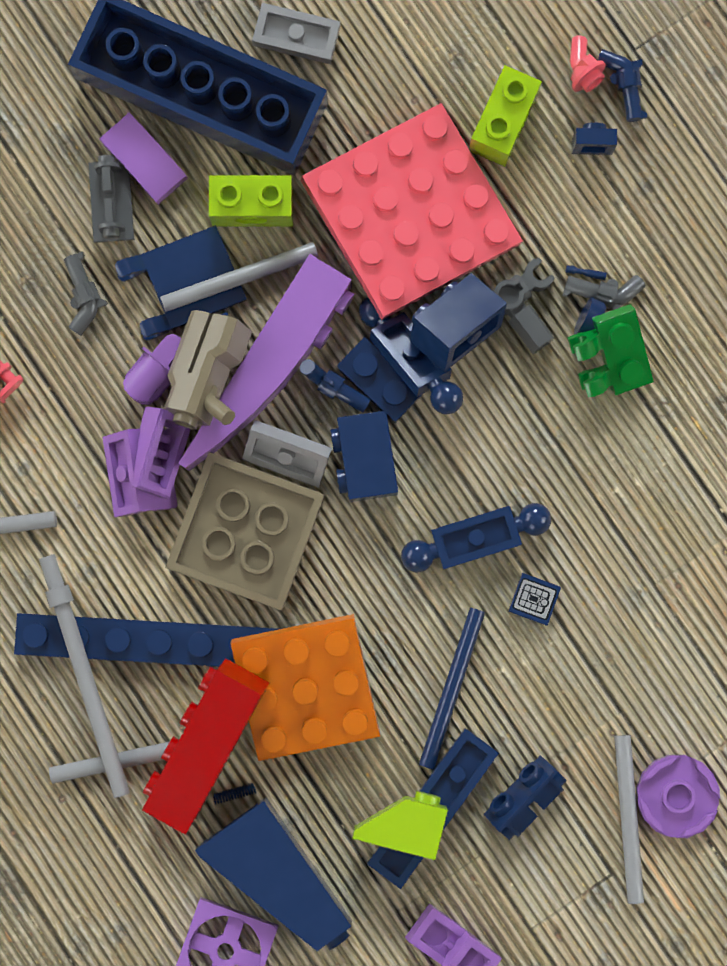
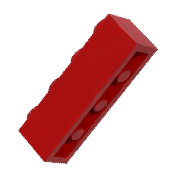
(204, 745)

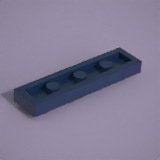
(453, 782)

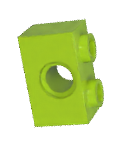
(504, 115)
(251, 200)

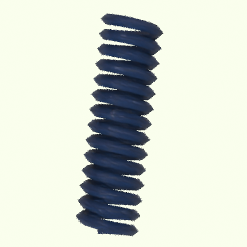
(234, 791)

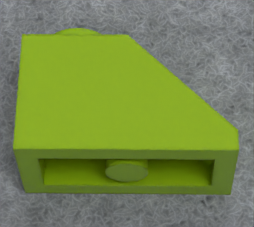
(406, 825)

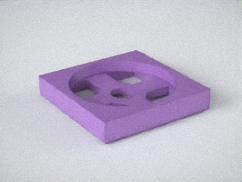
(204, 943)

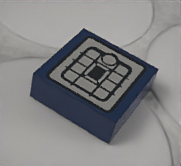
(534, 599)

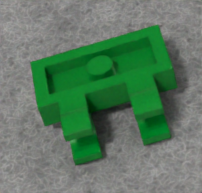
(622, 350)

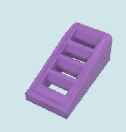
(174, 444)

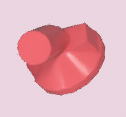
(586, 69)

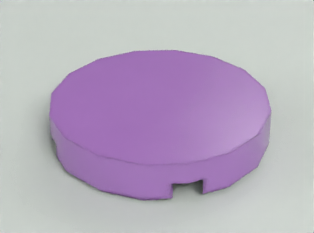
(678, 796)

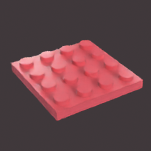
(411, 210)

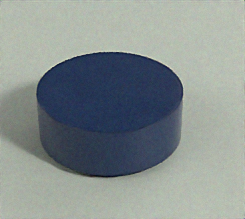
(591, 309)

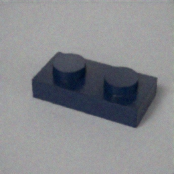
(377, 380)

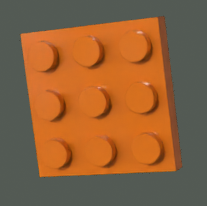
(314, 690)

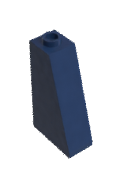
(274, 871)

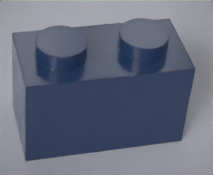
(457, 321)
(366, 456)

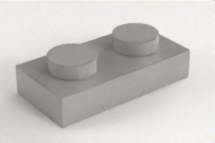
(296, 33)
(286, 453)

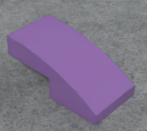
(143, 158)
(448, 941)

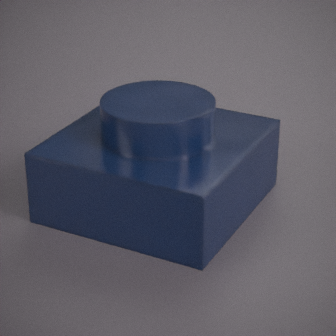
(594, 139)

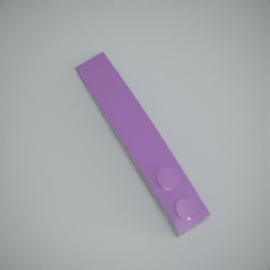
(277, 353)

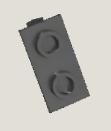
(110, 200)

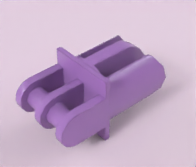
(148, 376)

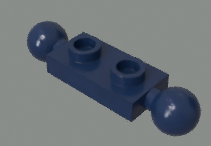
(411, 364)
(476, 537)

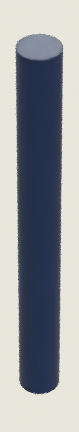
(451, 688)

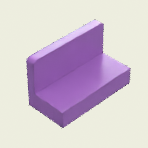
(120, 457)

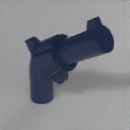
(628, 82)
(333, 386)

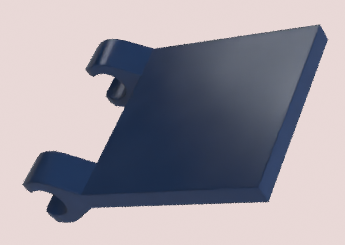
(180, 266)

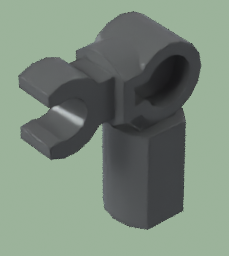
(524, 318)

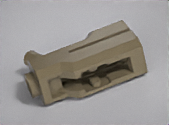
(201, 367)

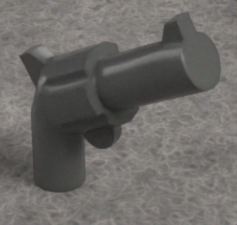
(605, 292)
(85, 294)

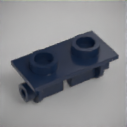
(510, 809)

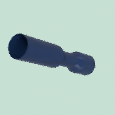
(587, 272)

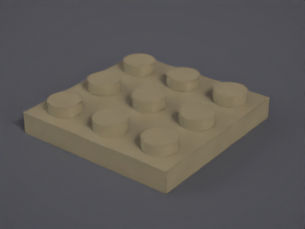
(245, 531)

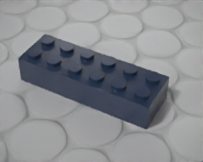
(199, 83)

